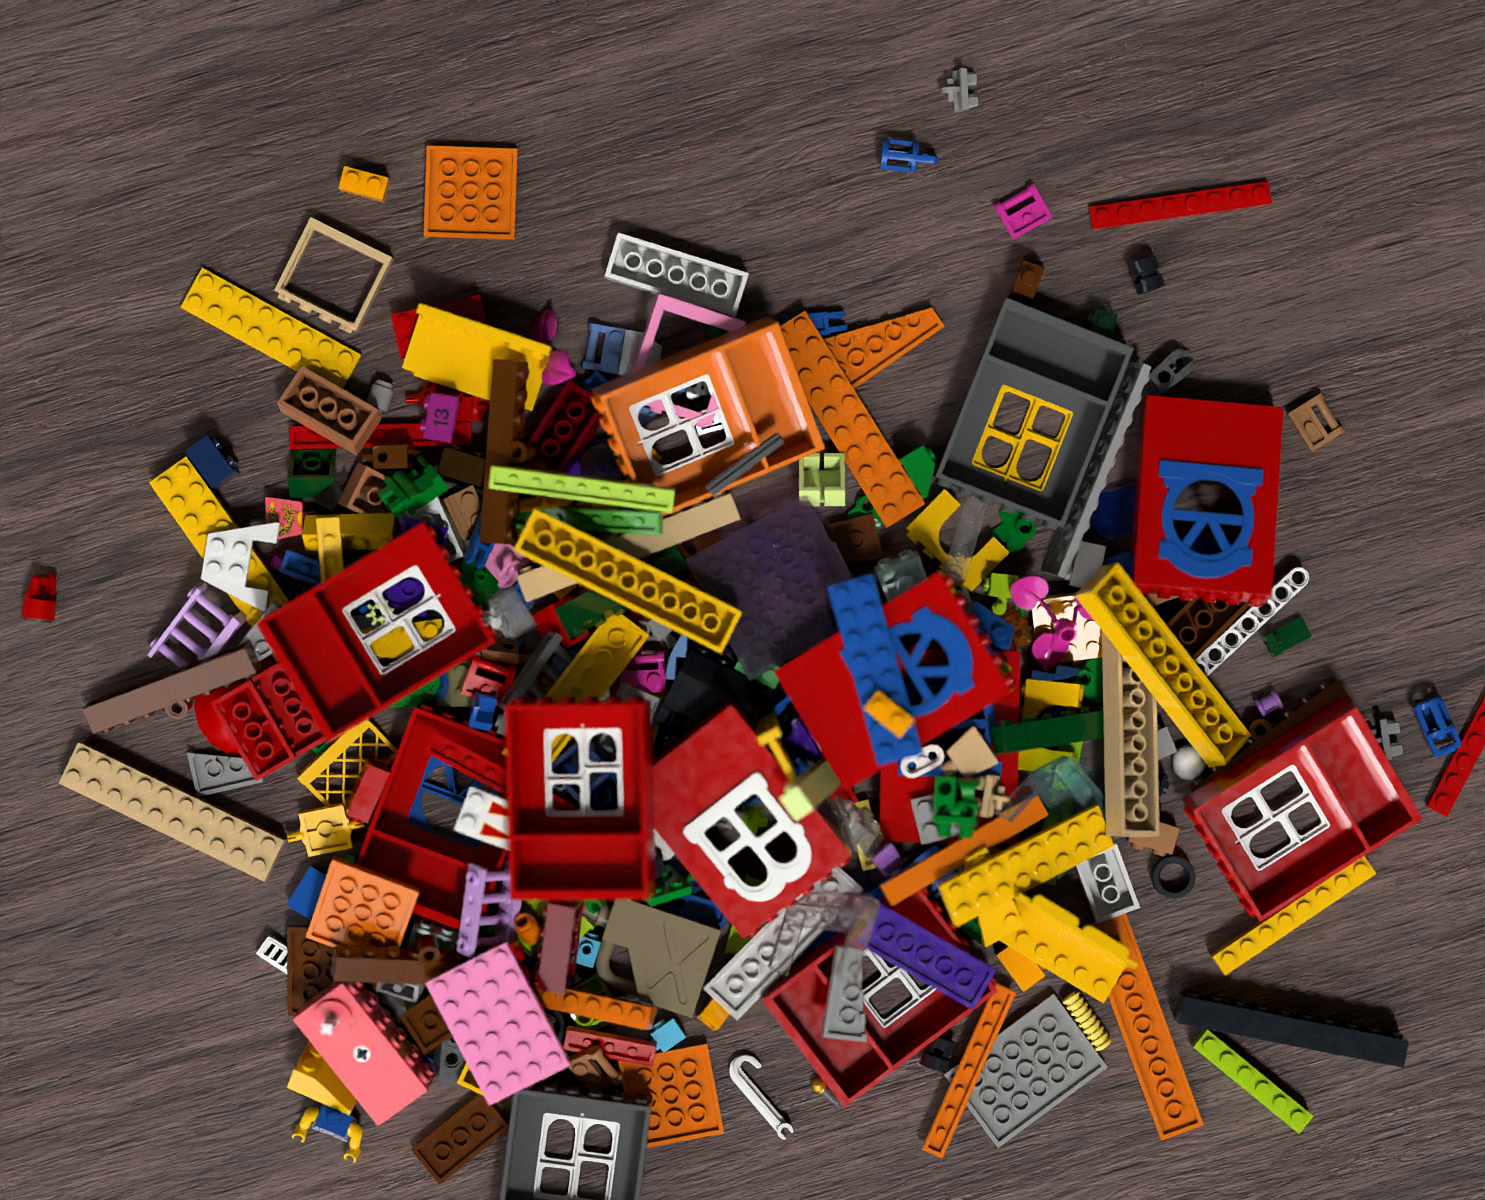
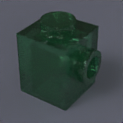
(1101, 322)

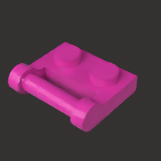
(1027, 217)
(646, 680)

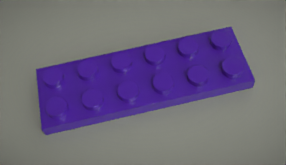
(929, 957)

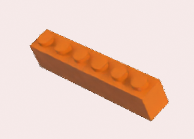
(598, 1006)

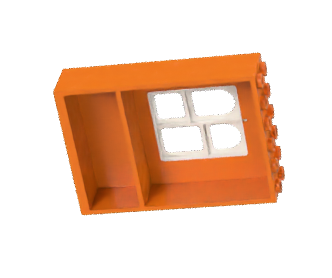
(755, 398)

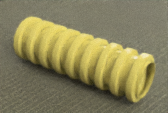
(1087, 1020)

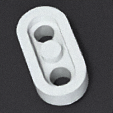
(923, 763)

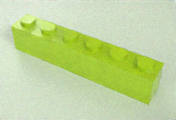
(1251, 1080)

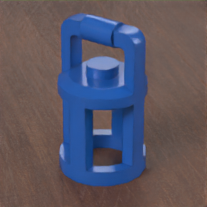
(913, 156)
(1442, 728)

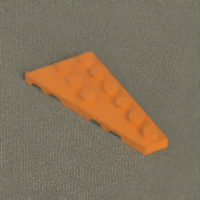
(874, 347)

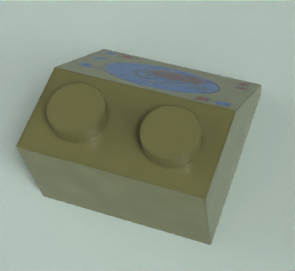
(450, 684)

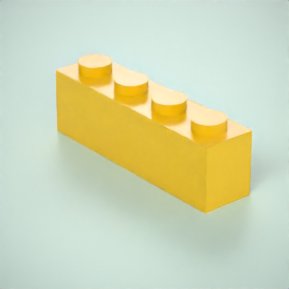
(357, 531)

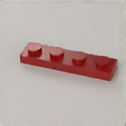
(613, 1045)

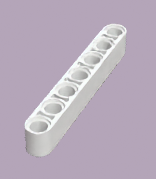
(1257, 618)

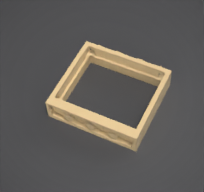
(306, 305)

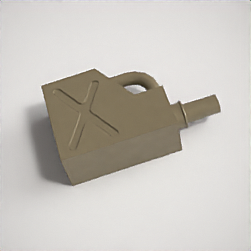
(665, 951)

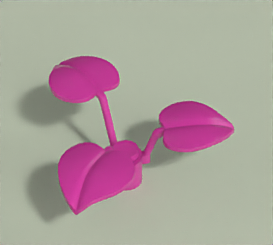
(558, 366)
(1047, 647)

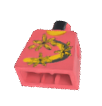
(288, 513)

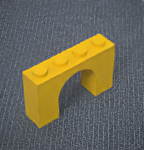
(926, 530)
(1037, 697)

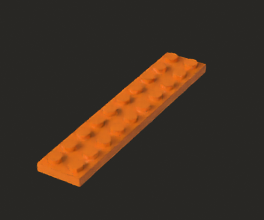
(849, 423)
(1149, 1039)

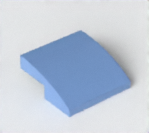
(679, 650)

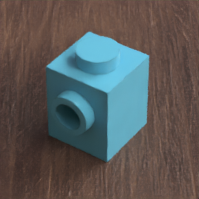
(588, 949)
(667, 1034)

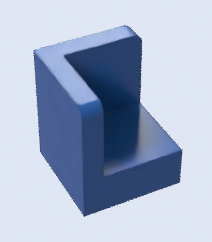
(482, 711)

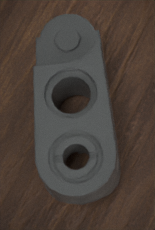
(1168, 365)
(448, 1068)

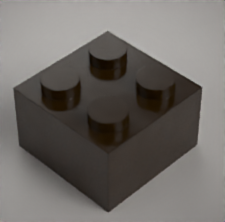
(462, 466)

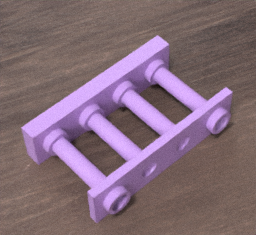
(218, 639)
(472, 905)

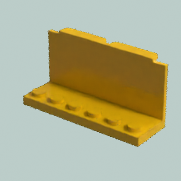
(462, 353)
(1075, 955)

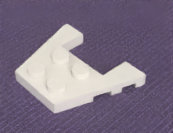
(229, 560)

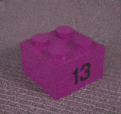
(441, 415)

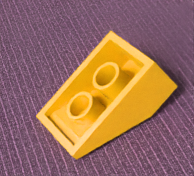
(319, 1082)

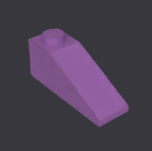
(886, 859)

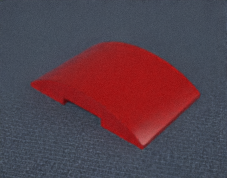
(267, 721)

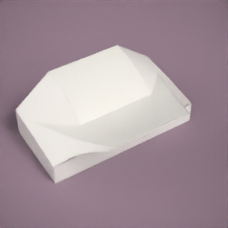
(630, 348)

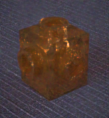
(1025, 632)

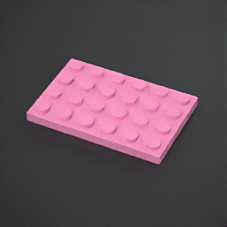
(498, 1023)

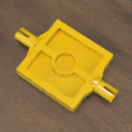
(325, 829)

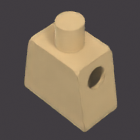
(968, 755)

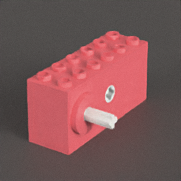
(365, 1048)

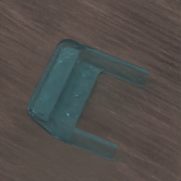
(1060, 786)

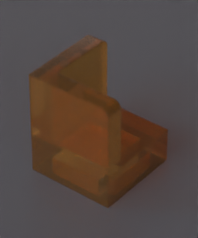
(705, 541)

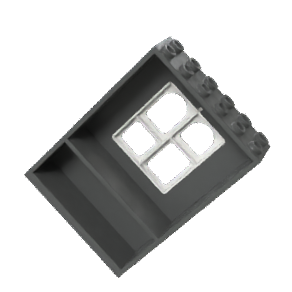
(542, 1104)

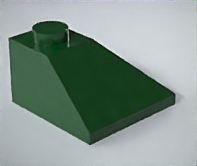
(310, 471)

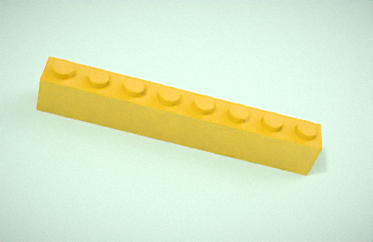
(1291, 916)

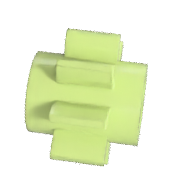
(373, 614)

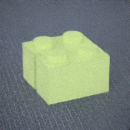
(825, 484)

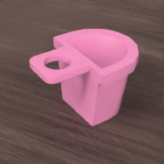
(505, 564)

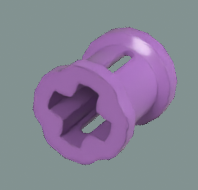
(1268, 704)

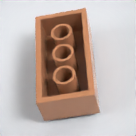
(329, 410)

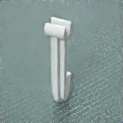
(755, 1095)

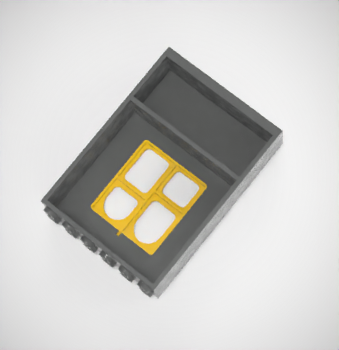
(1053, 368)

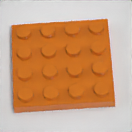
(470, 192)
(361, 907)
(681, 1094)

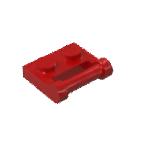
(478, 683)

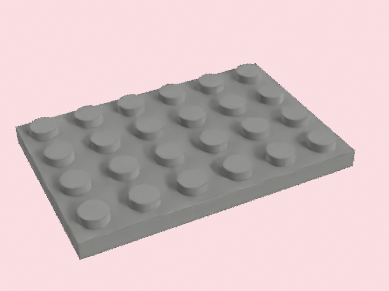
(1031, 1070)

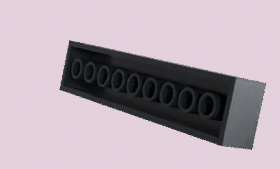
(1291, 1030)

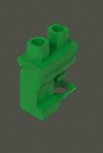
(412, 490)
(950, 811)

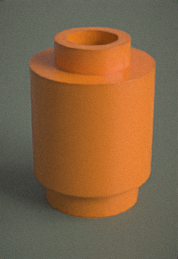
(527, 928)

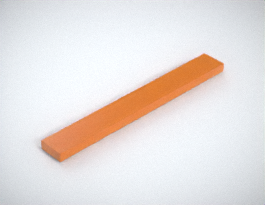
(954, 854)
(968, 1071)

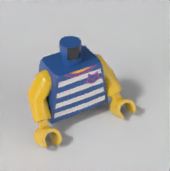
(333, 1123)

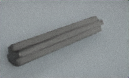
(744, 463)

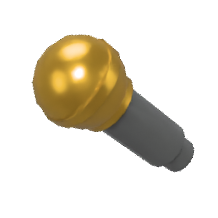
(820, 1087)

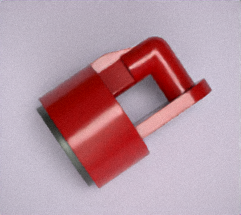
(42, 608)

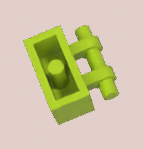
(999, 586)

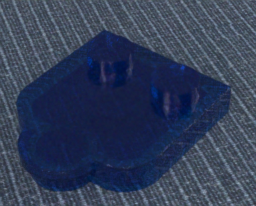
(1114, 513)

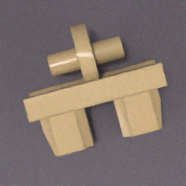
(993, 795)

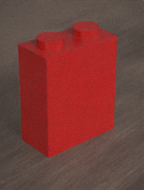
(366, 790)

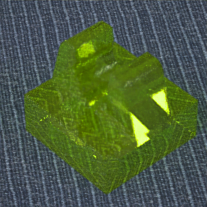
(752, 820)

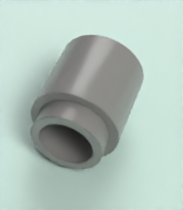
(380, 395)

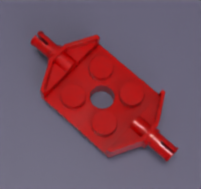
(470, 407)

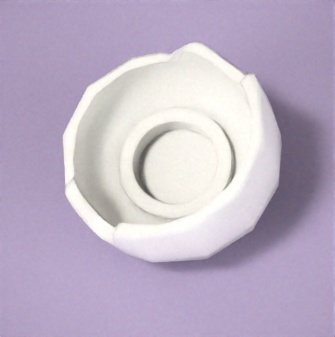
(1188, 762)

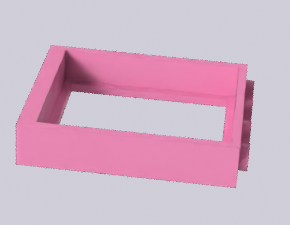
(692, 311)

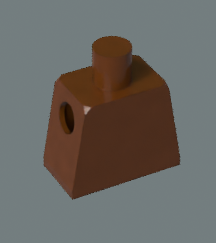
(1026, 282)
(399, 457)
(505, 653)

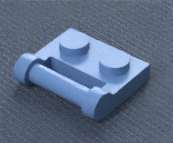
(611, 350)

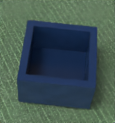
(213, 462)
(569, 764)

